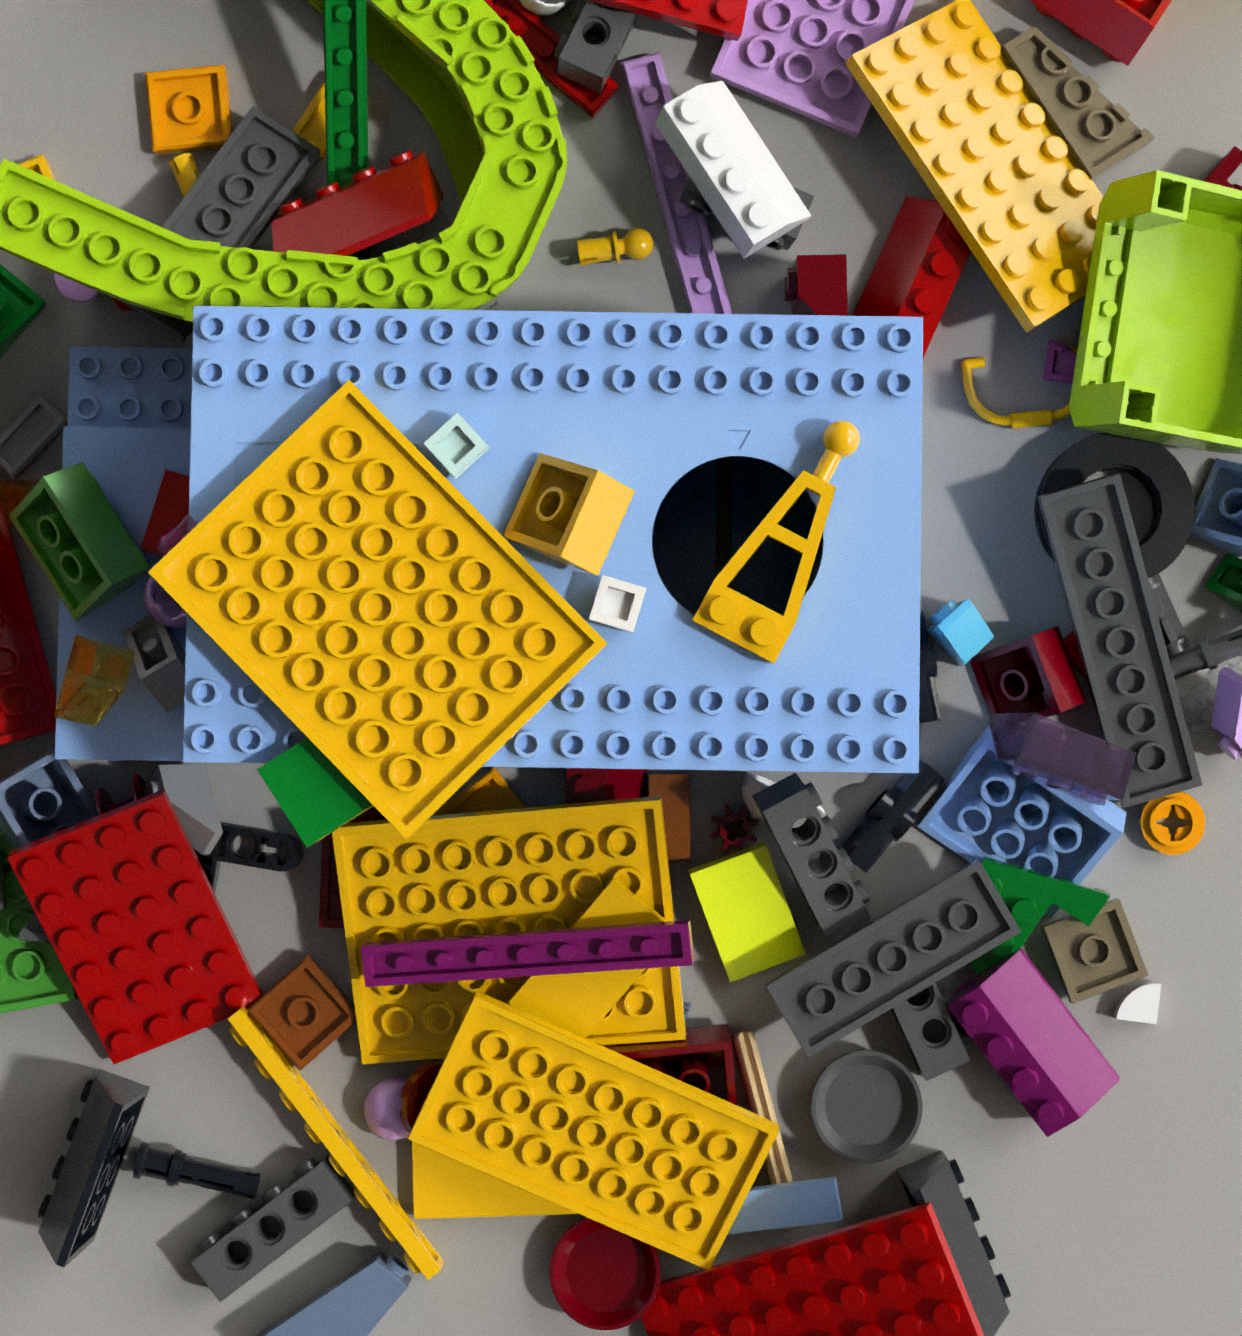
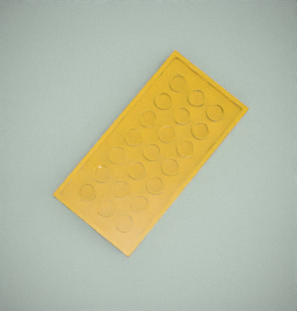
(986, 156)
(593, 1131)

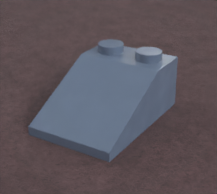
(42, 799)

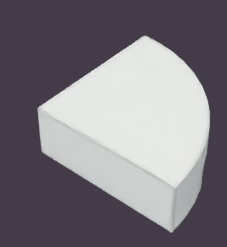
(1140, 1004)

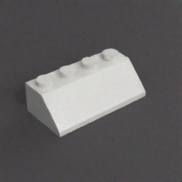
(731, 166)

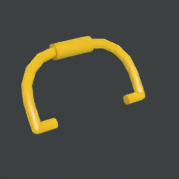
(1014, 420)

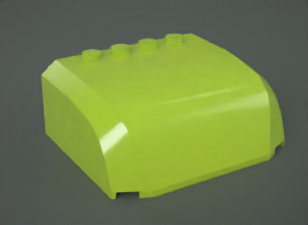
(1164, 315)

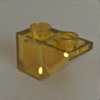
(93, 680)

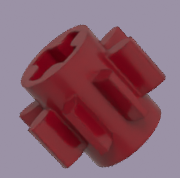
(730, 817)

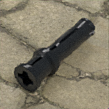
(177, 1169)

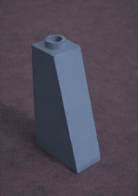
(350, 1304)

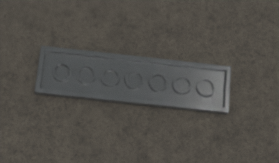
(1120, 635)

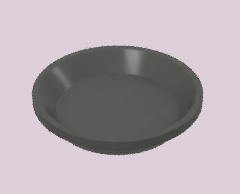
(866, 1106)

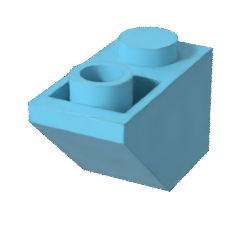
(960, 630)

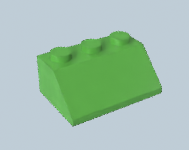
(78, 540)

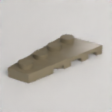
(1078, 112)

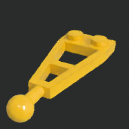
(746, 620)

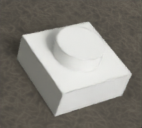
(617, 604)

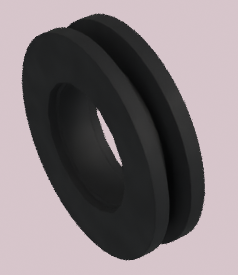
(1148, 463)

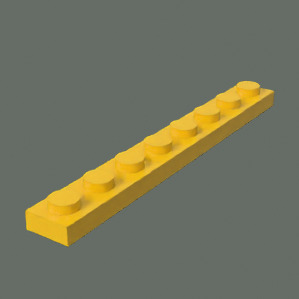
(345, 1155)

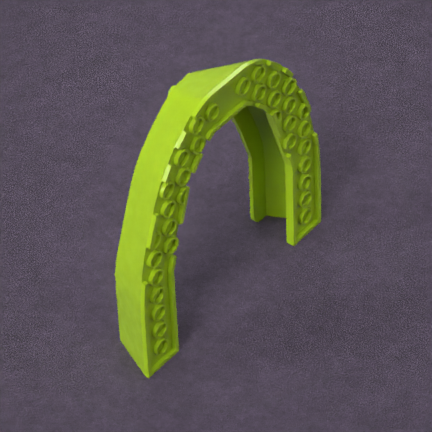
(493, 130)

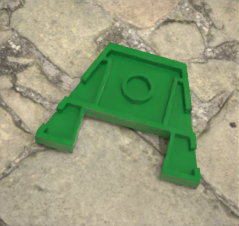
(1028, 899)

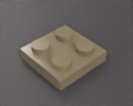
(1095, 956)

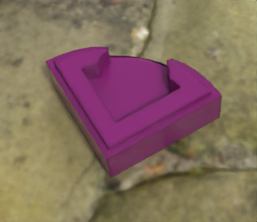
(1059, 363)

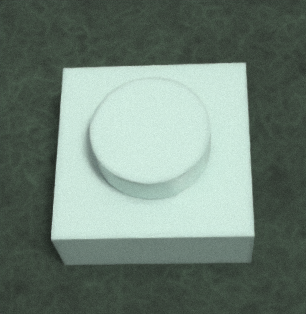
(456, 445)

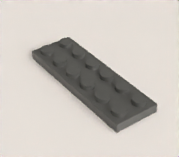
(239, 193)
(892, 958)

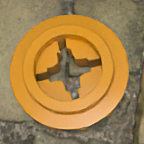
(1183, 837)

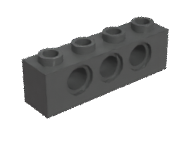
(591, 63)
(780, 808)
(938, 1054)
(227, 1272)

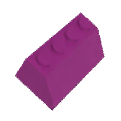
(1033, 1042)

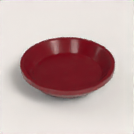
(603, 1276)

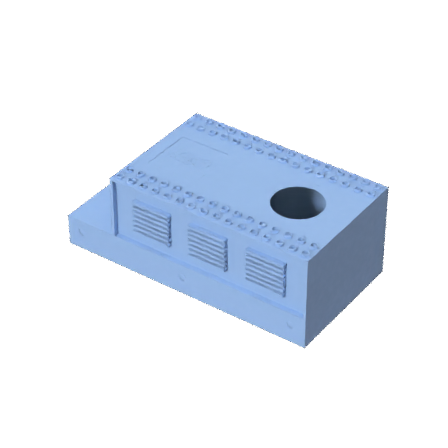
(605, 390)

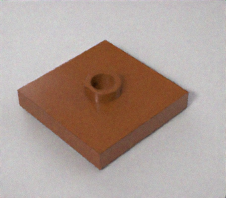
(304, 1012)

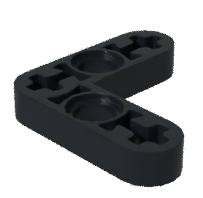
(225, 851)

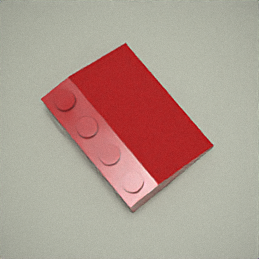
(362, 211)

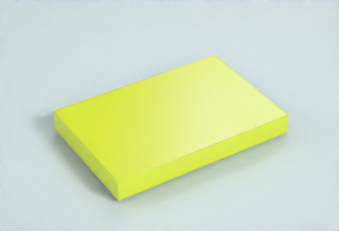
(747, 911)

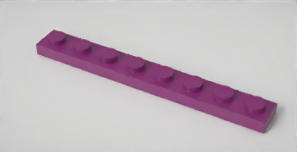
(528, 953)

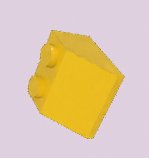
(569, 513)

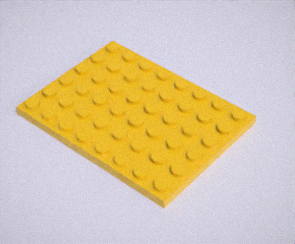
(377, 609)
(492, 878)

